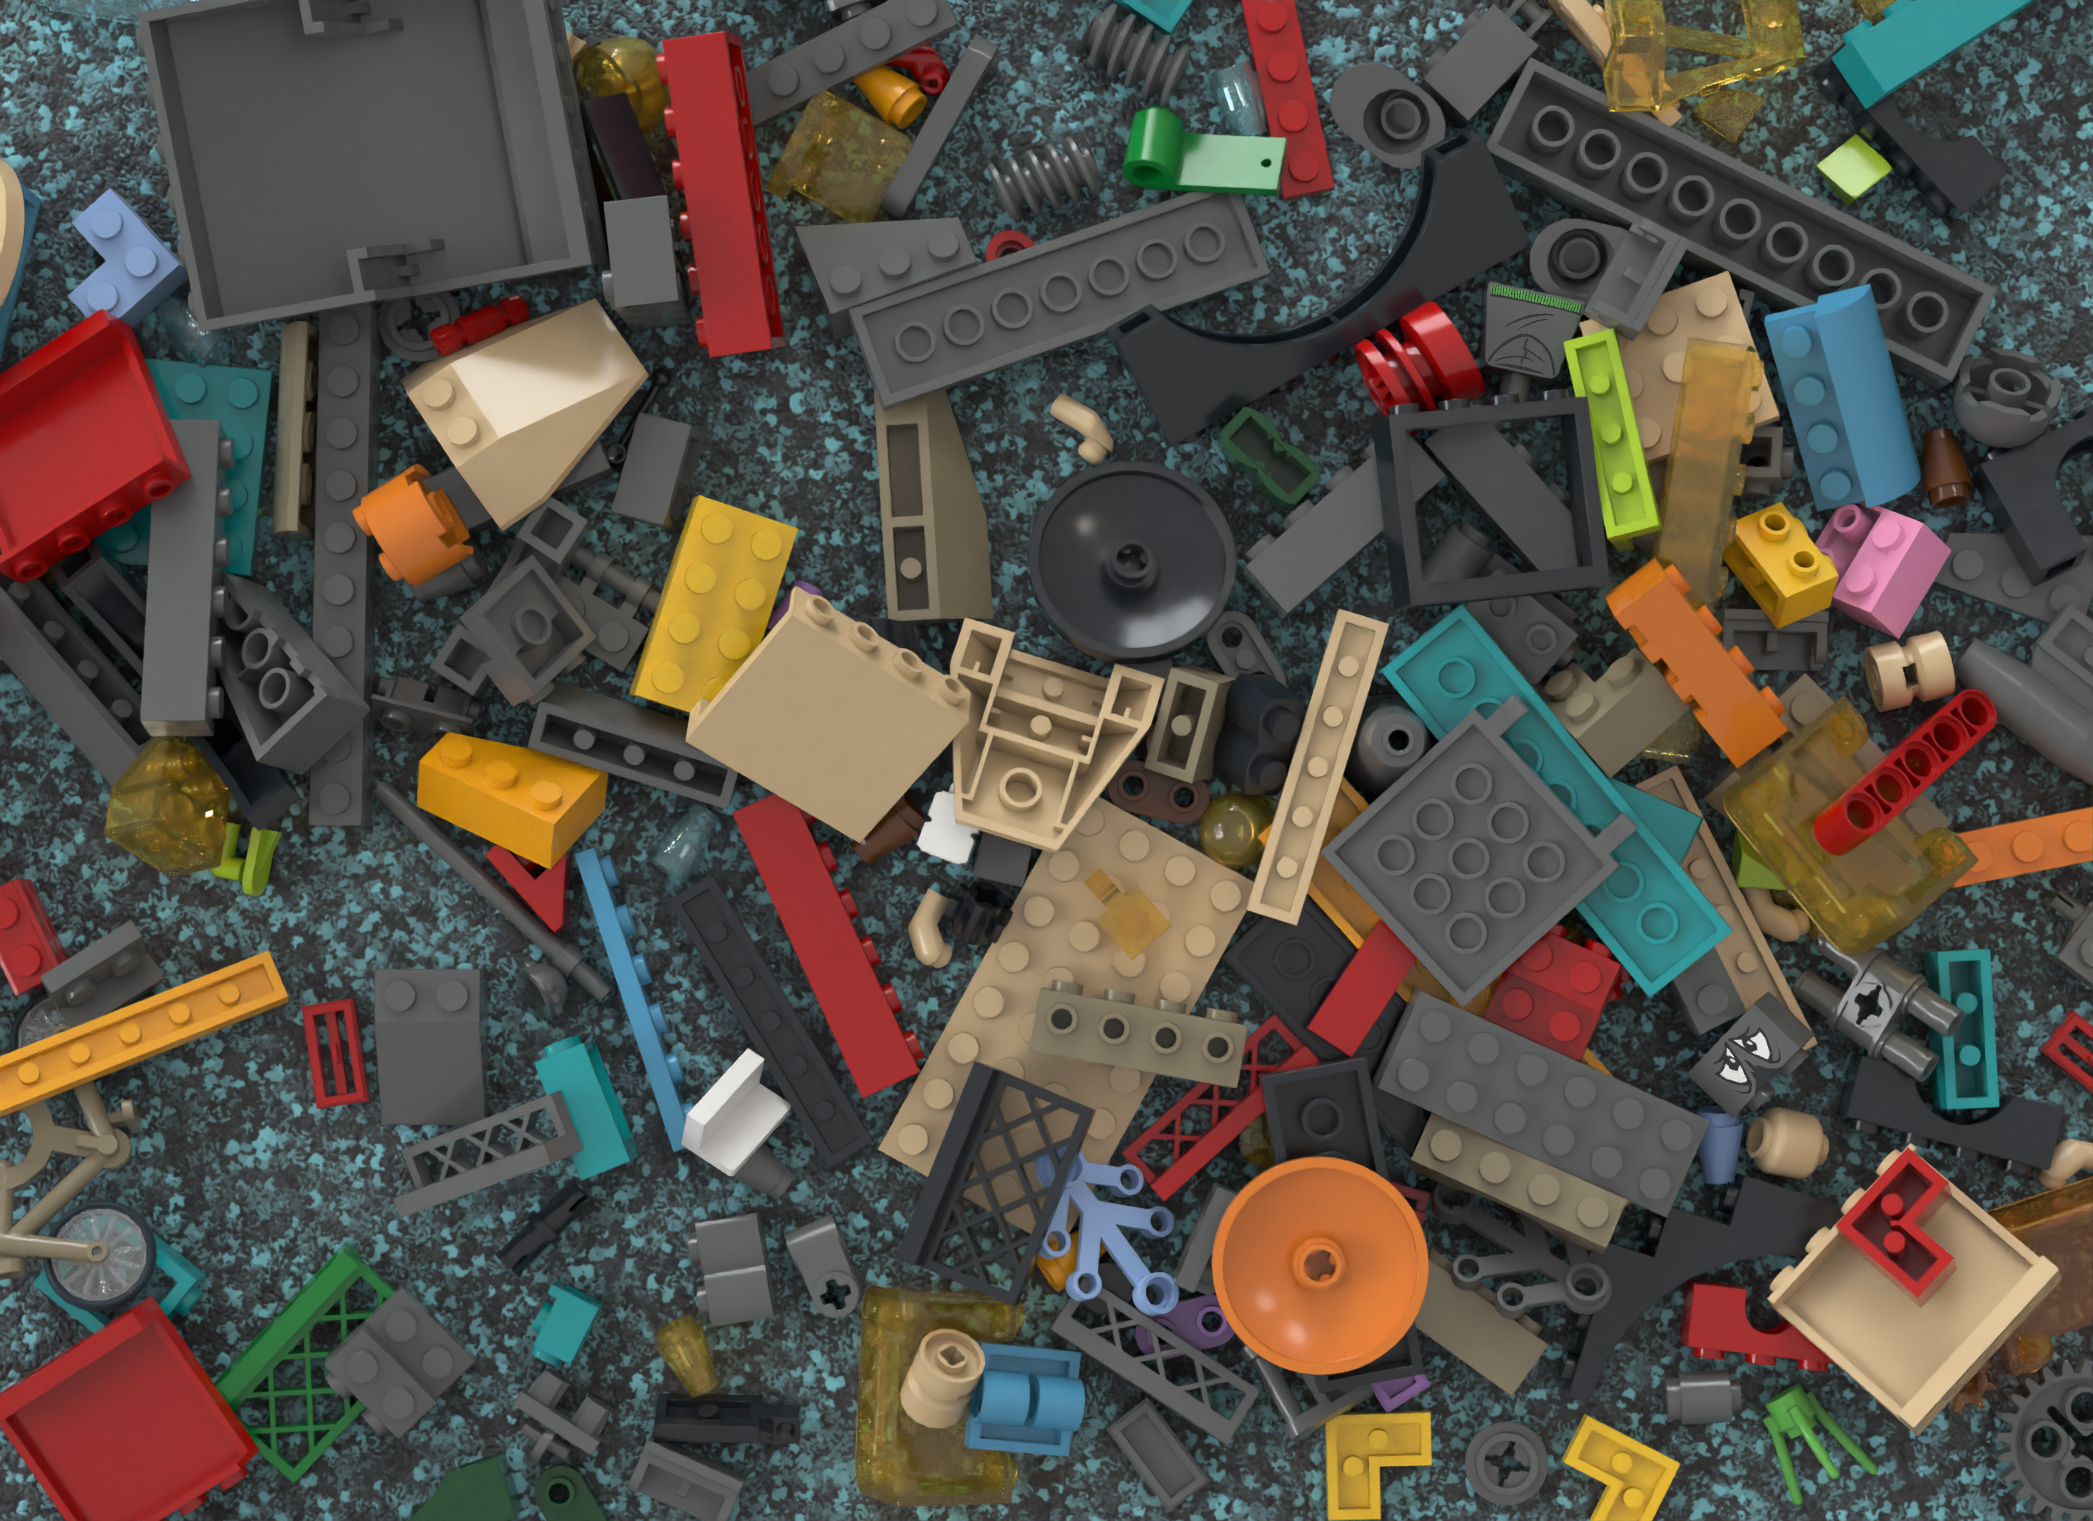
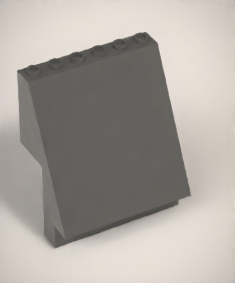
(366, 150)

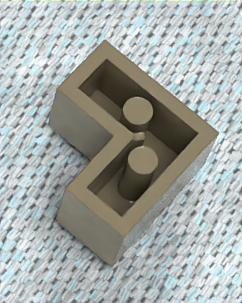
(1617, 712)

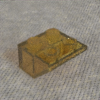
(170, 809)

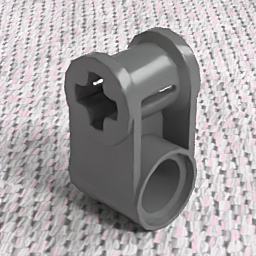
(823, 1256)

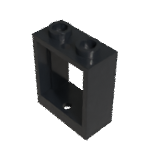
(623, 150)

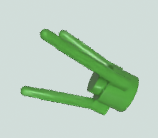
(1793, 1412)

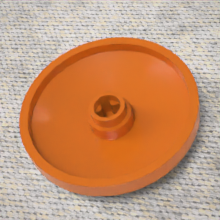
(1320, 1265)

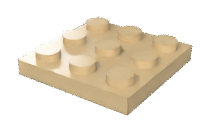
(1657, 355)

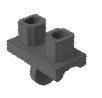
(541, 1404)

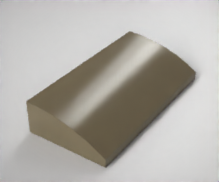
(296, 434)

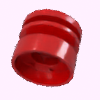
(1424, 366)

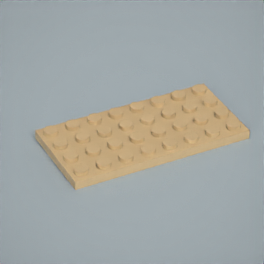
(1059, 938)

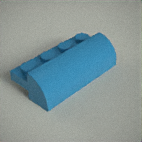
(1844, 400)

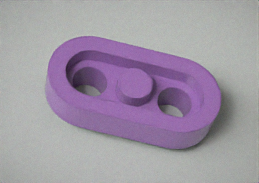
(1186, 1323)

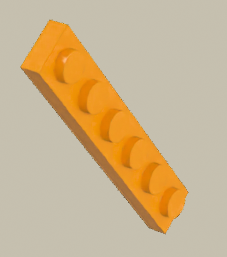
(139, 1031)

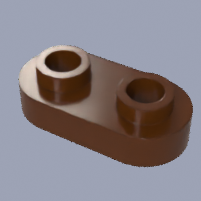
(1157, 794)

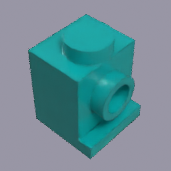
(564, 1325)

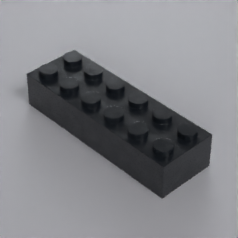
(1333, 1114)

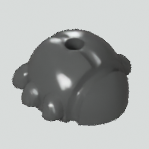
(546, 988)

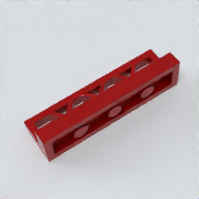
(1221, 1130)

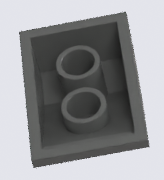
(432, 1045)

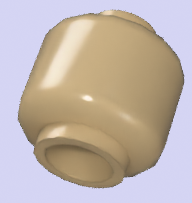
(1787, 1143)

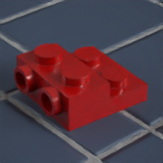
(1556, 992)

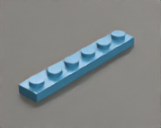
(631, 976)

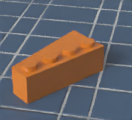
(1697, 661)

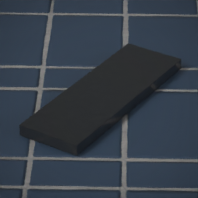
(1294, 974)

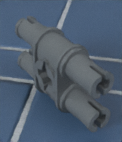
(1900, 995)

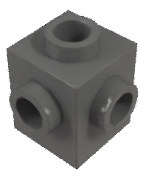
(1769, 448)

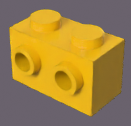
(1781, 565)

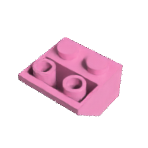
(1881, 564)

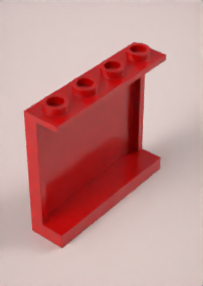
(79, 445)
(126, 1424)

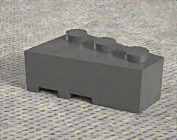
(647, 269)

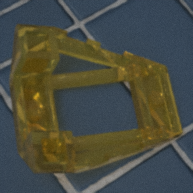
(1638, 52)

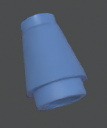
(1719, 1145)

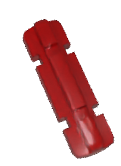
(479, 325)

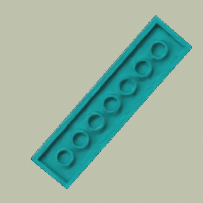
(1649, 904)

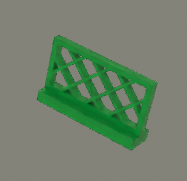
(276, 1344)

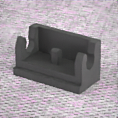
(1636, 278)
(658, 472)
(1790, 648)
(687, 1481)

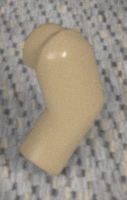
(1088, 423)
(1774, 919)
(925, 933)
(2067, 1159)

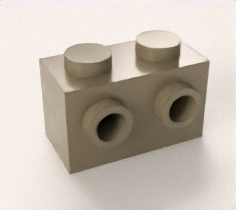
(1188, 723)

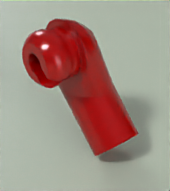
(926, 69)

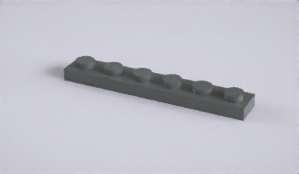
(844, 55)

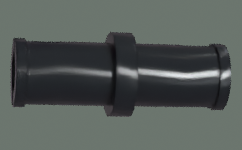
(544, 1228)

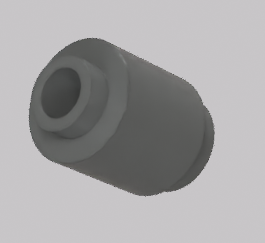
(1702, 1397)

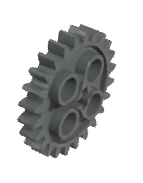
(2045, 1472)

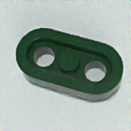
(582, 1501)

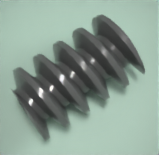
(1134, 53)
(1046, 178)

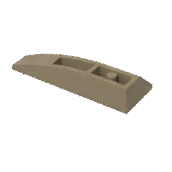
(930, 516)

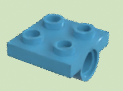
(1026, 1400)

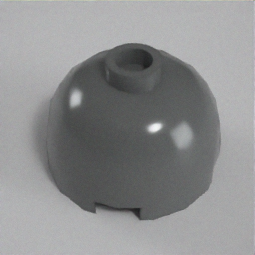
(2004, 398)

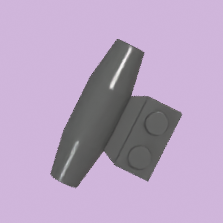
(2051, 698)

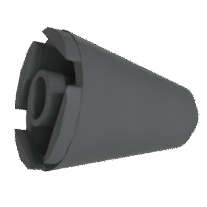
(1372, 762)

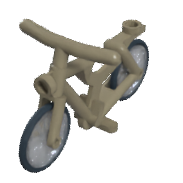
(101, 1249)

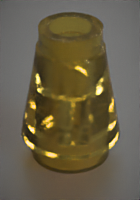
(687, 1354)

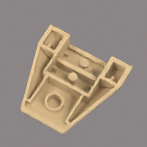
(527, 404)
(1039, 737)

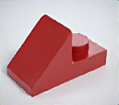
(544, 893)

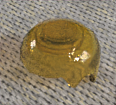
(1231, 828)

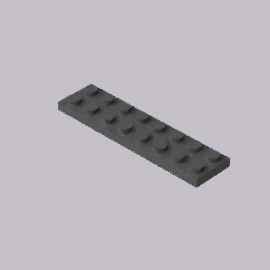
(1056, 294)

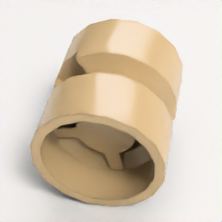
(1926, 666)
(942, 1378)

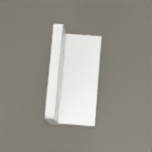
(734, 1116)

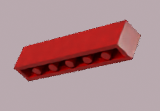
(828, 943)

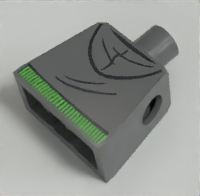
(1524, 336)

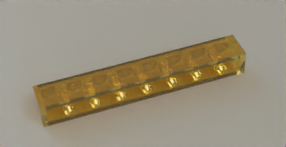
(1700, 489)

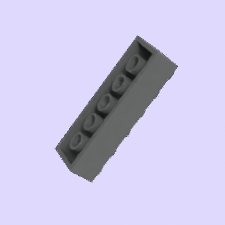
(1540, 1102)

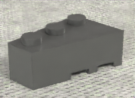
(878, 259)

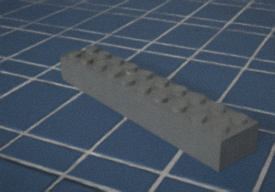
(1738, 219)

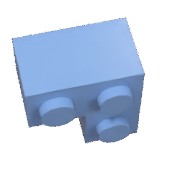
(137, 264)

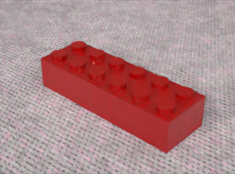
(722, 193)

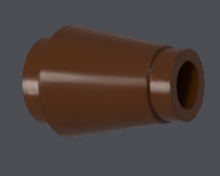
(1944, 470)
(894, 830)

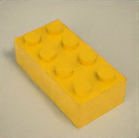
(712, 603)

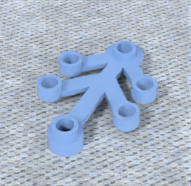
(1100, 1224)

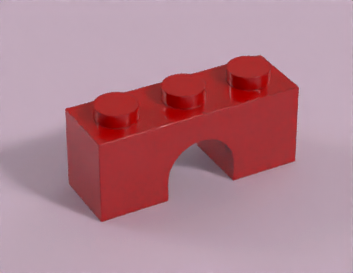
(1717, 1323)

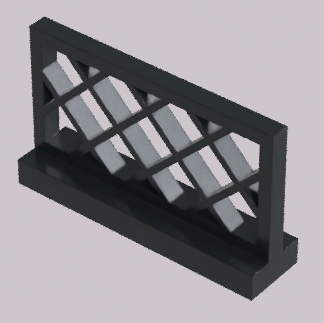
(953, 1169)

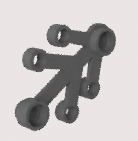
(1525, 1255)

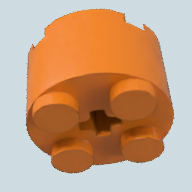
(414, 527)

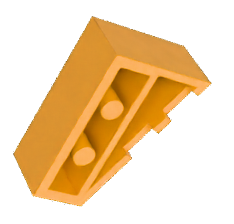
(511, 795)

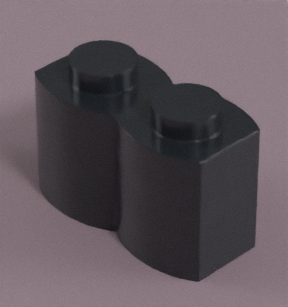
(1258, 735)

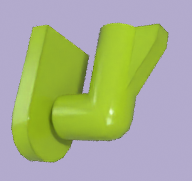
(256, 867)

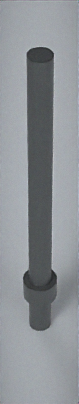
(566, 958)

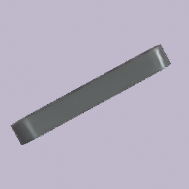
(939, 127)

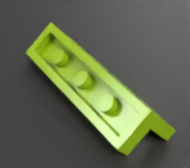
(1620, 457)

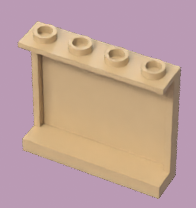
(831, 716)
(1888, 1344)

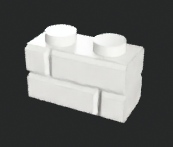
(945, 837)

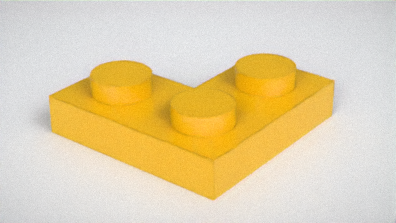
(1361, 1445)
(1631, 1470)

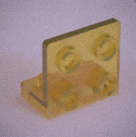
(840, 158)

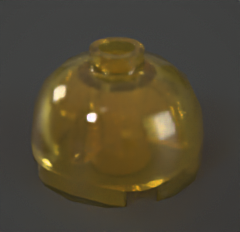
(629, 67)

